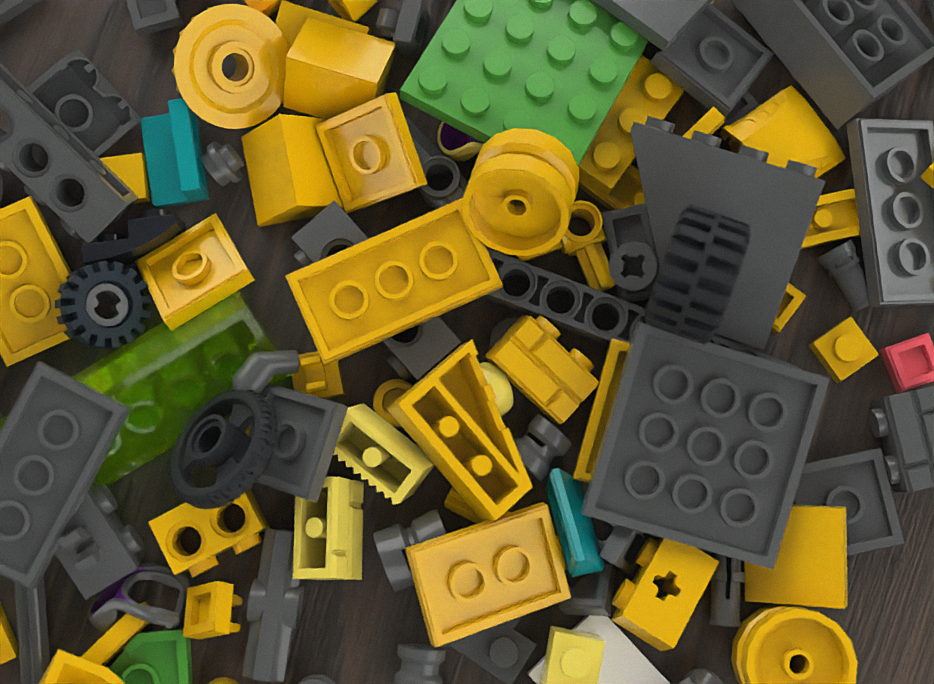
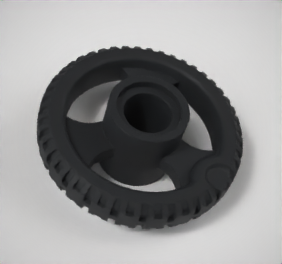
(224, 448)

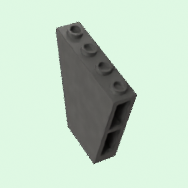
(739, 186)

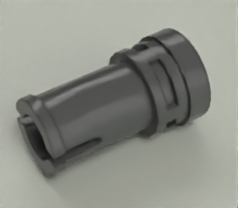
(848, 274)

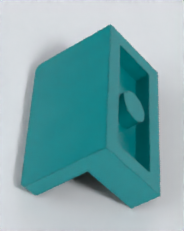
(174, 156)

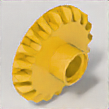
(260, 56)

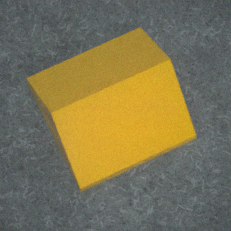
(334, 69)
(288, 170)

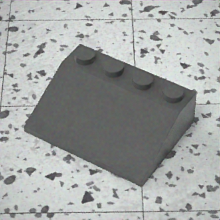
(843, 49)

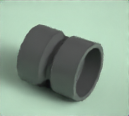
(394, 539)

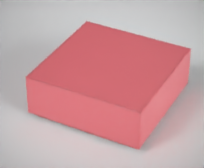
(910, 362)

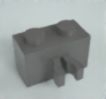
(98, 545)

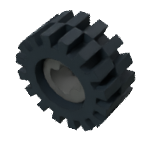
(79, 301)

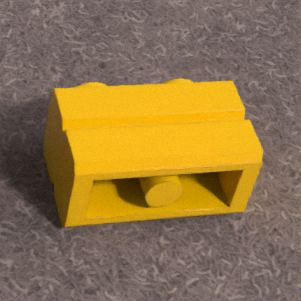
(543, 368)

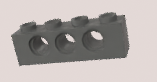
(68, 157)
(335, 231)

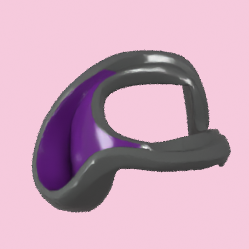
(116, 600)

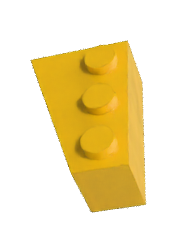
(463, 434)

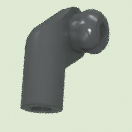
(262, 366)

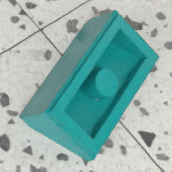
(573, 528)

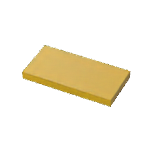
(392, 282)

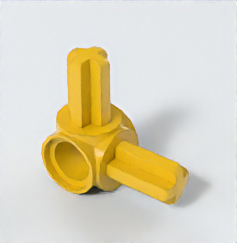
(586, 248)

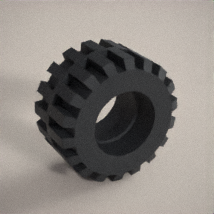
(697, 274)

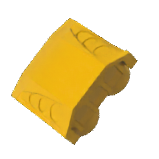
(786, 130)

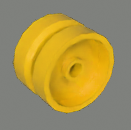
(521, 192)
(778, 633)

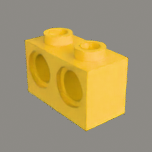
(213, 532)

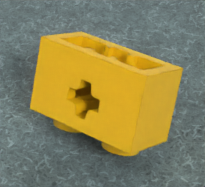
(685, 577)

